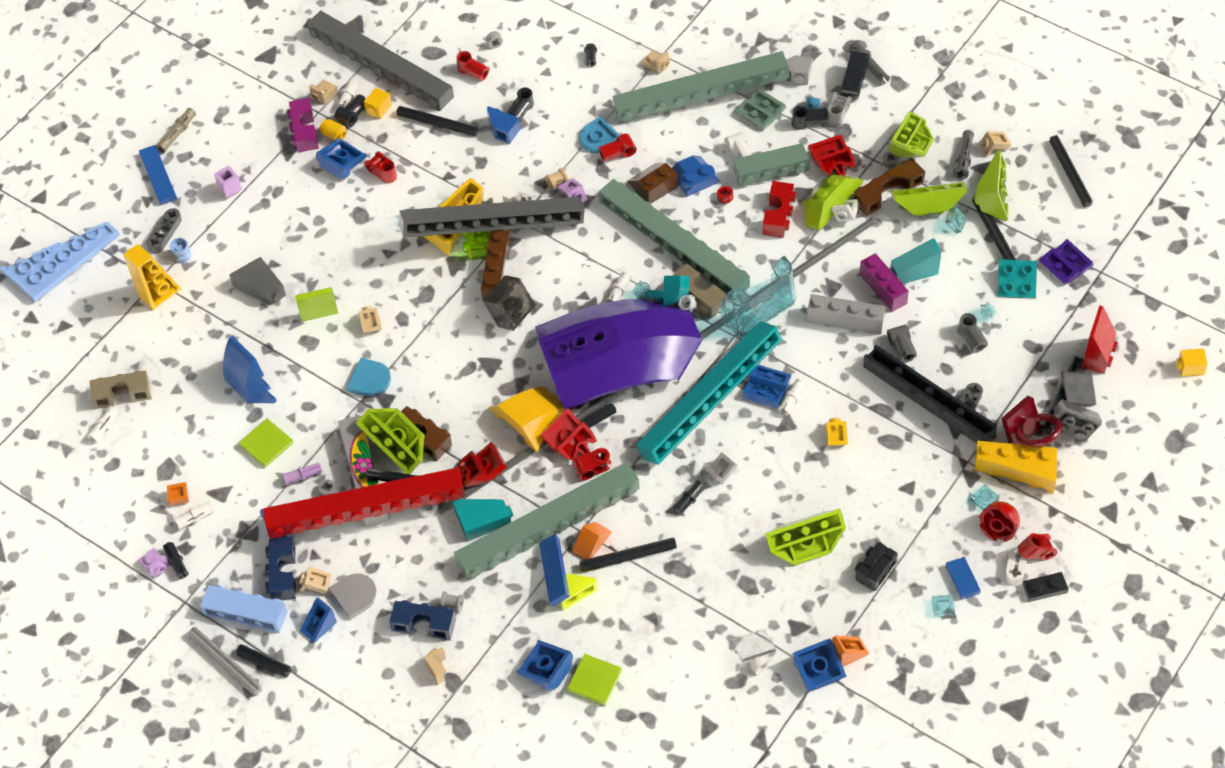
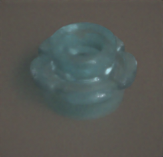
(641, 286)
(987, 310)

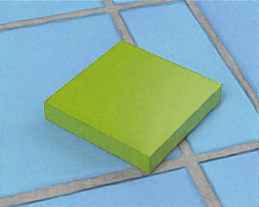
(316, 304)
(266, 442)
(594, 679)

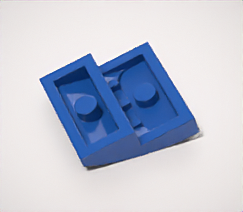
(766, 386)

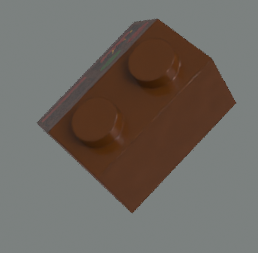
(654, 182)

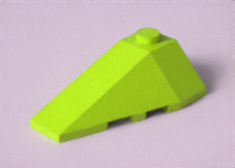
(992, 189)

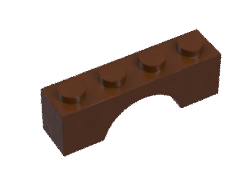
(905, 175)
(496, 256)

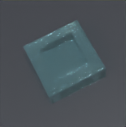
(943, 605)

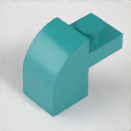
(674, 288)

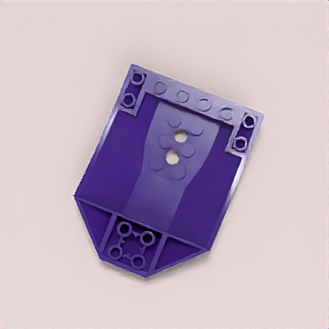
(638, 348)

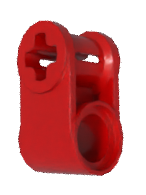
(381, 167)
(592, 464)
(1037, 547)

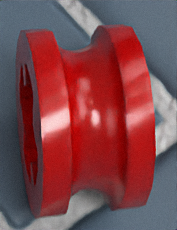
(725, 199)

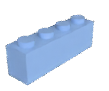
(244, 608)

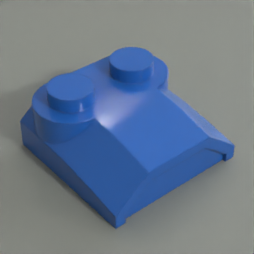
(339, 158)
(694, 175)
(546, 665)
(819, 665)

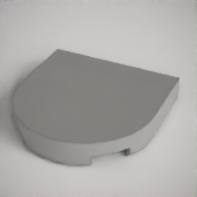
(354, 593)

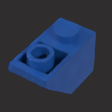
(503, 125)

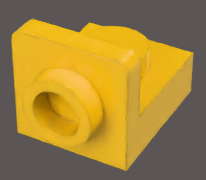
(836, 432)

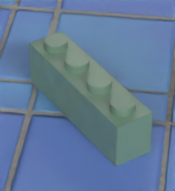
(771, 164)

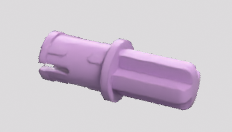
(301, 473)

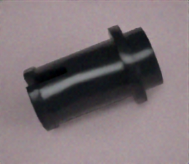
(590, 50)

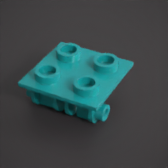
(1017, 278)

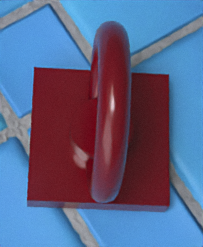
(1024, 422)

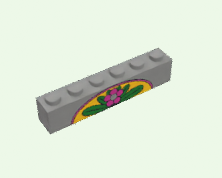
(359, 459)

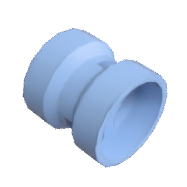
(180, 250)

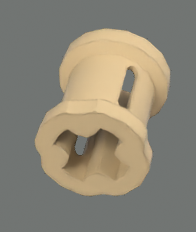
(556, 178)

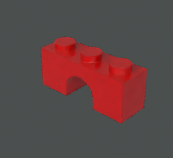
(776, 221)

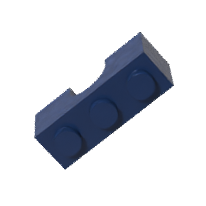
(280, 553)
(407, 614)

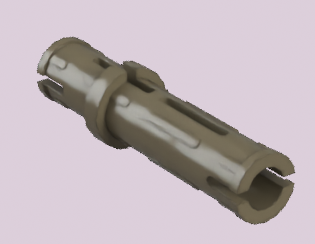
(188, 115)

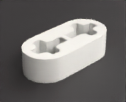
(1011, 565)

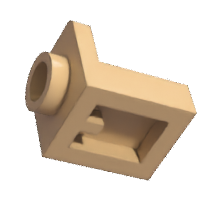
(656, 61)
(323, 91)
(994, 140)
(369, 319)
(314, 580)
(434, 664)

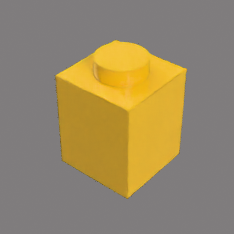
(377, 103)
(1192, 362)

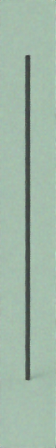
(706, 332)

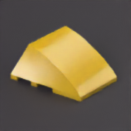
(530, 413)

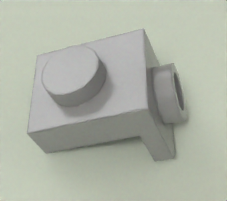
(720, 468)

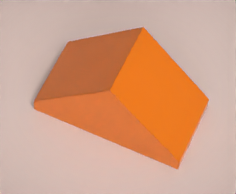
(590, 540)
(849, 649)

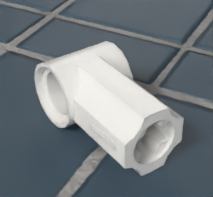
(738, 145)

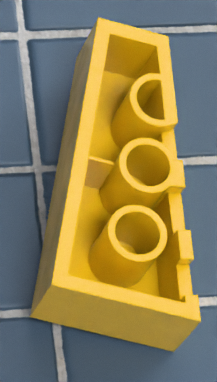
(467, 194)
(150, 279)
(1018, 463)

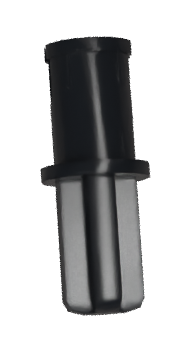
(689, 497)
(175, 560)

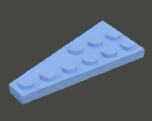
(55, 263)

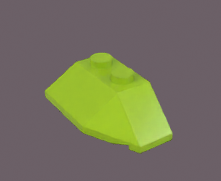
(911, 138)
(829, 192)
(931, 198)
(395, 436)
(807, 537)

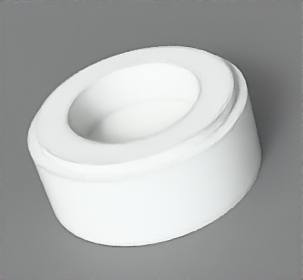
(428, 510)

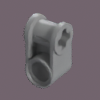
(837, 109)

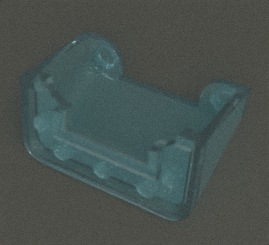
(746, 311)

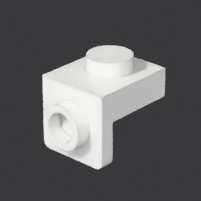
(847, 211)

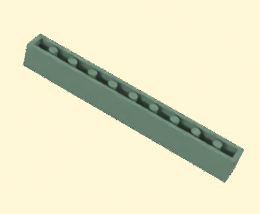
(701, 86)
(673, 237)
(546, 520)

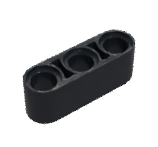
(855, 74)

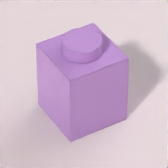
(227, 181)

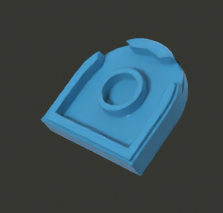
(597, 134)
(369, 378)

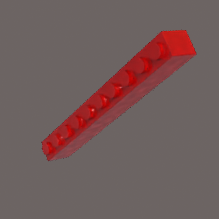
(363, 503)

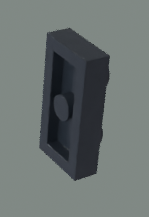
(1045, 586)

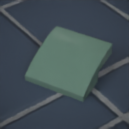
(761, 109)

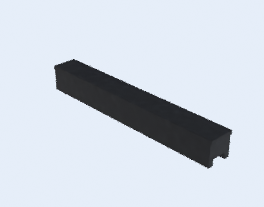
(929, 396)

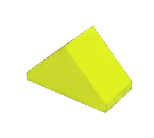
(579, 588)

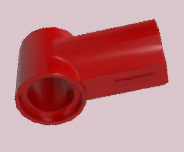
(467, 64)
(622, 146)

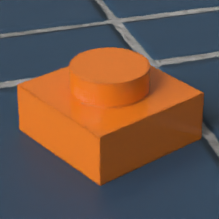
(177, 493)

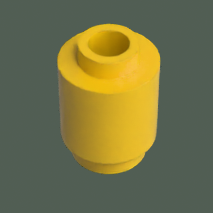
(332, 129)

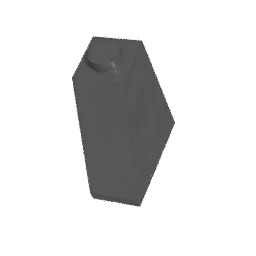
(258, 281)

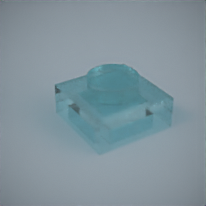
(955, 220)
(984, 497)

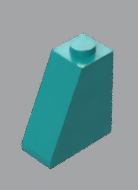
(918, 262)
(481, 516)

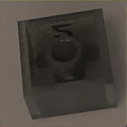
(509, 302)

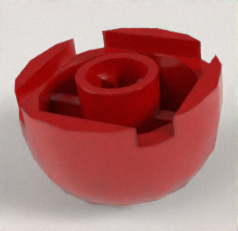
(999, 521)

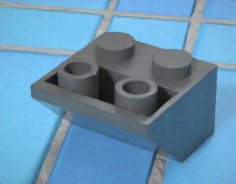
(1077, 419)

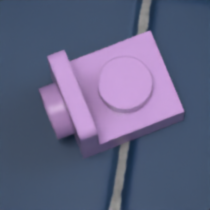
(572, 189)
(154, 563)

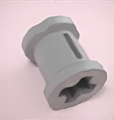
(452, 601)

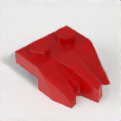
(832, 155)
(568, 435)
(481, 466)

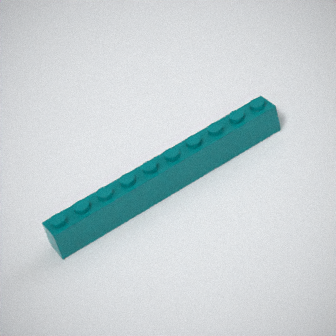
(708, 393)

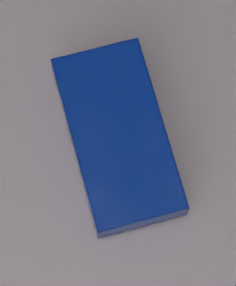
(963, 578)

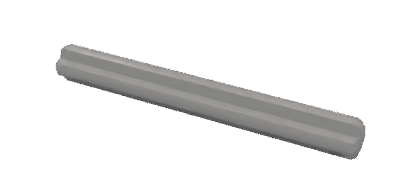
(225, 661)

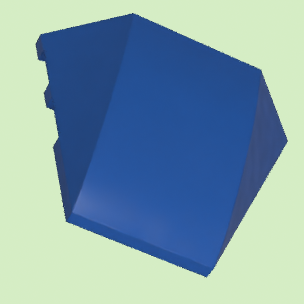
(244, 374)

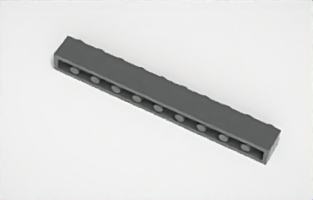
(380, 60)
(491, 217)

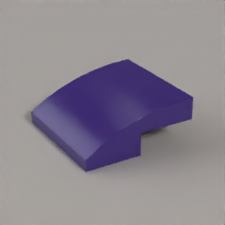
(1066, 262)

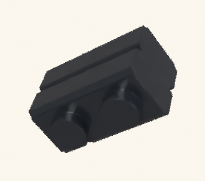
(875, 566)

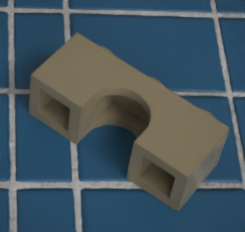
(707, 300)
(105, 389)

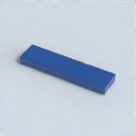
(157, 174)
(554, 570)

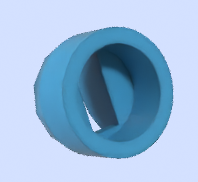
(812, 101)

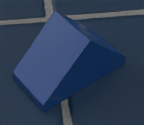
(318, 620)

